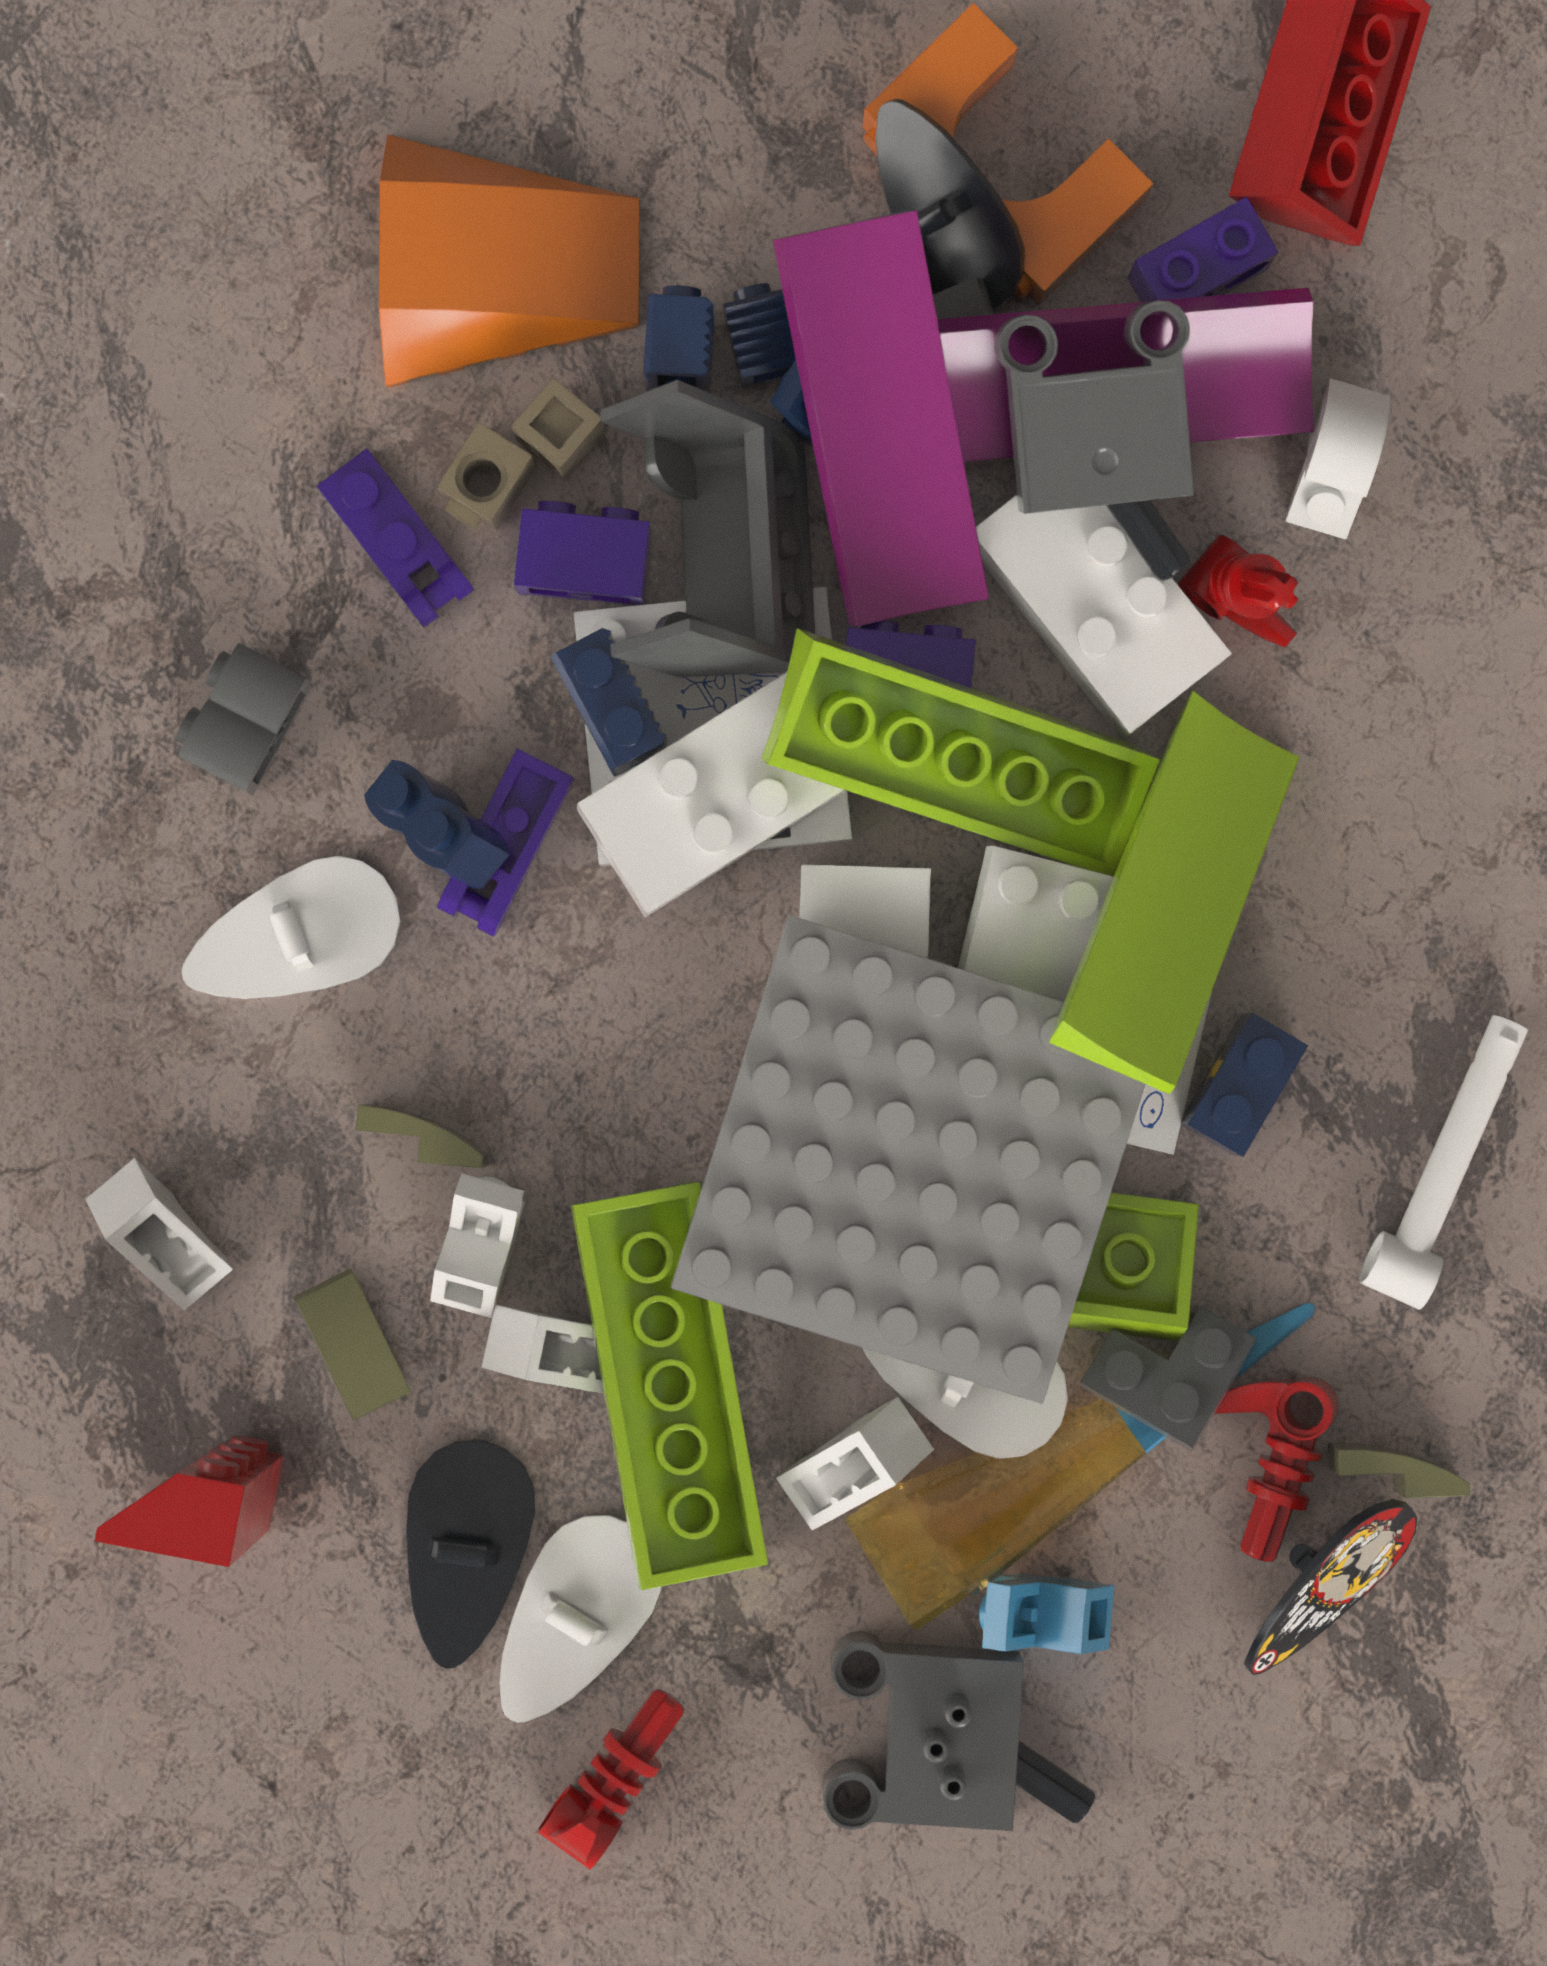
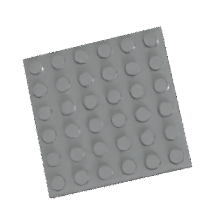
(909, 1163)

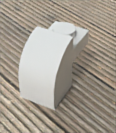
(1340, 458)
(477, 1244)

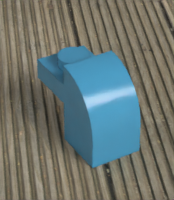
(1046, 1614)

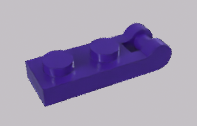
(393, 535)
(522, 814)

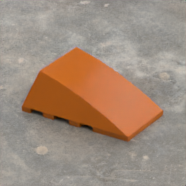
(495, 261)

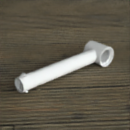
(1404, 1262)

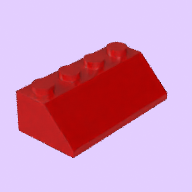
(1329, 113)
(206, 1509)

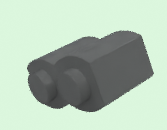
(243, 717)

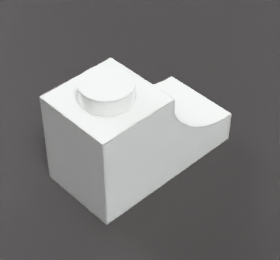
(157, 1234)
(543, 1349)
(856, 1464)

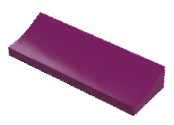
(1241, 364)
(881, 417)

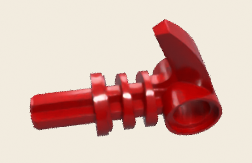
(1243, 589)
(1286, 1467)
(584, 1820)

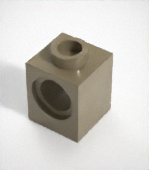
(558, 428)
(493, 451)

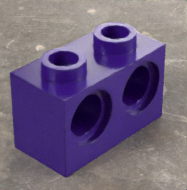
(1206, 258)

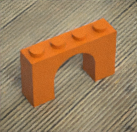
(1055, 228)

